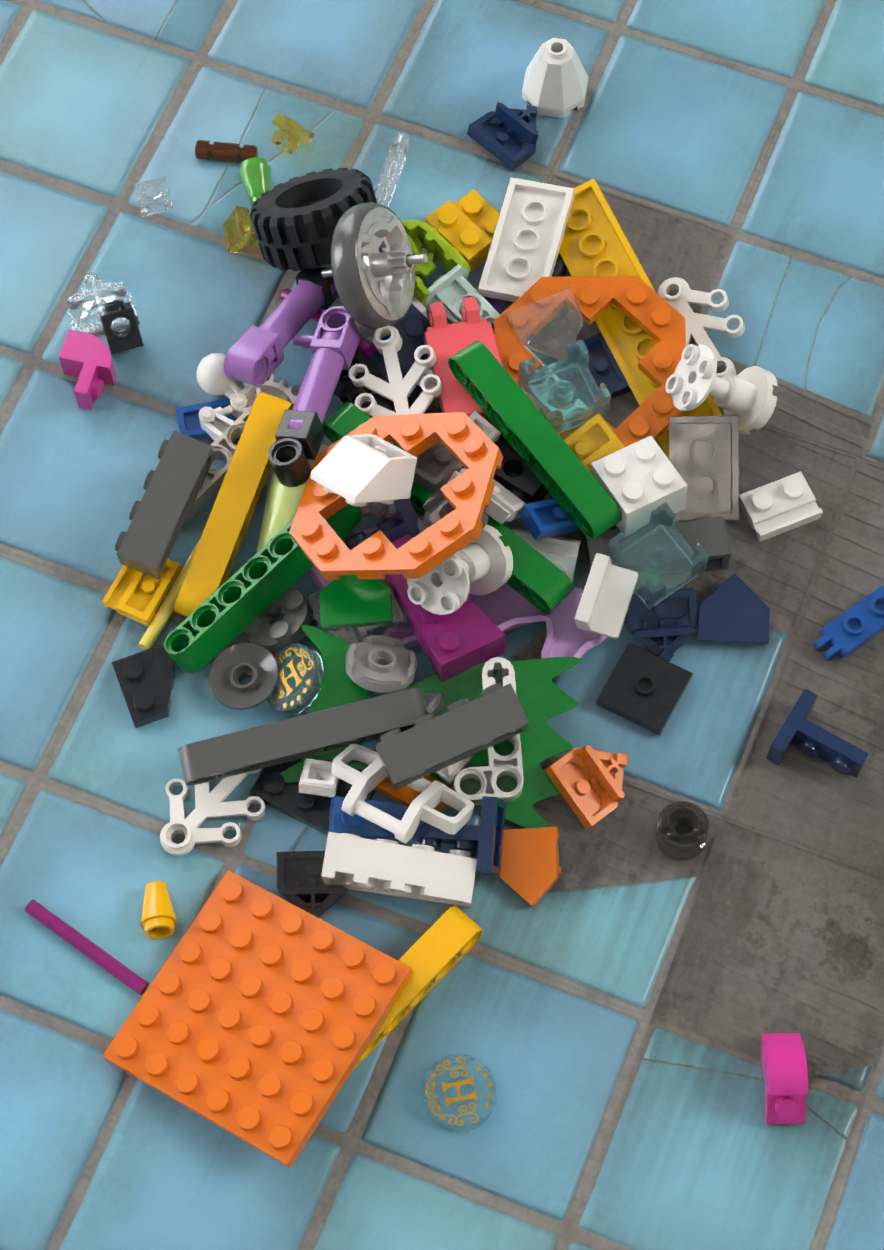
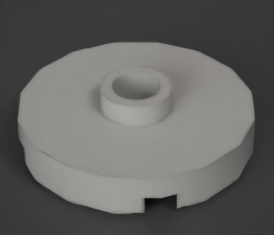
(381, 664)

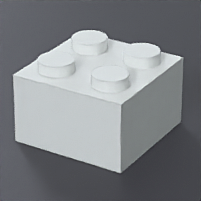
(639, 482)

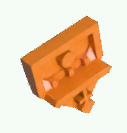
(589, 782)
(530, 861)

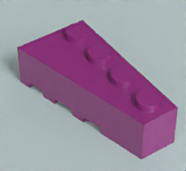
(451, 640)

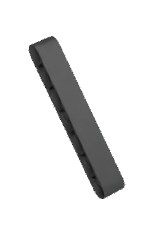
(300, 736)

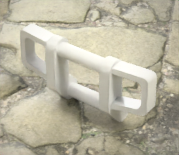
(420, 808)

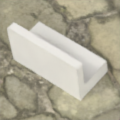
(605, 598)

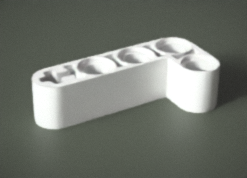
(497, 765)

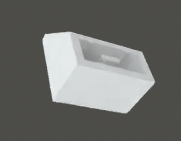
(366, 470)

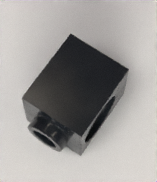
(122, 340)

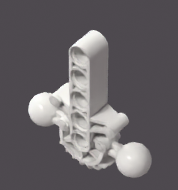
(223, 430)

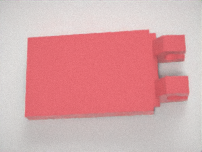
(449, 340)

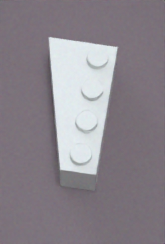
(399, 870)

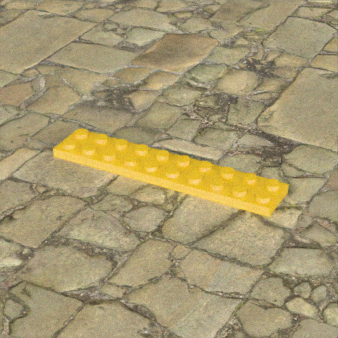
(598, 247)

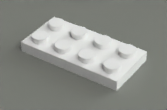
(525, 238)

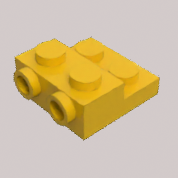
(467, 226)

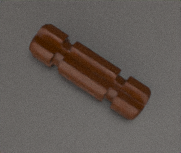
(224, 151)

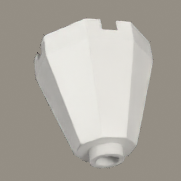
(555, 80)

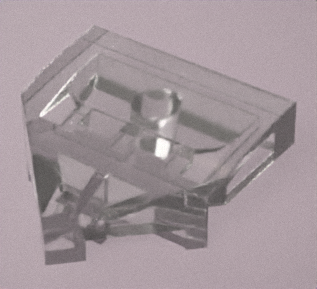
(91, 298)
(548, 323)

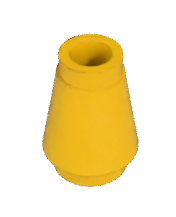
(157, 913)

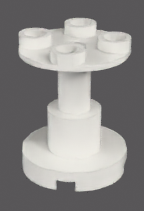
(741, 395)
(474, 570)

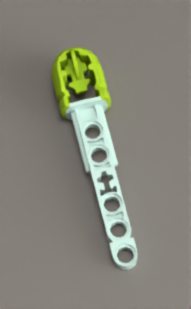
(449, 287)

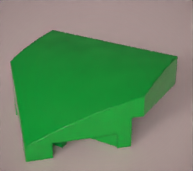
(355, 603)

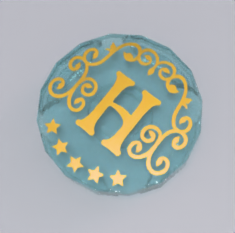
(298, 678)
(458, 1093)

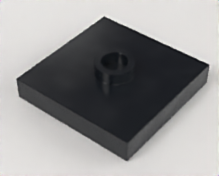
(644, 689)

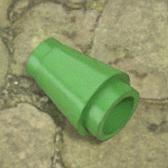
(256, 177)

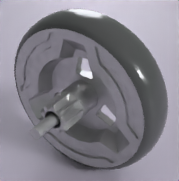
(386, 259)

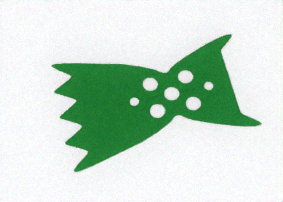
(534, 690)

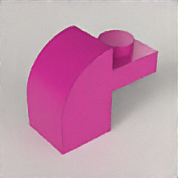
(91, 361)
(785, 1078)

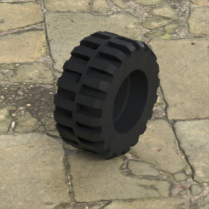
(300, 216)

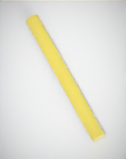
(166, 609)

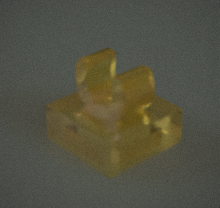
(292, 130)
(239, 230)

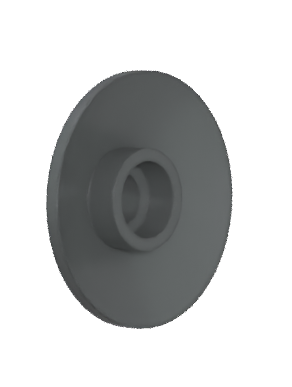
(240, 662)

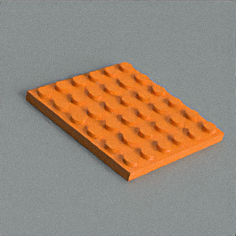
(259, 1017)

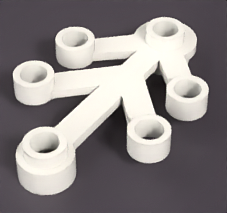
(696, 323)
(398, 387)
(207, 806)

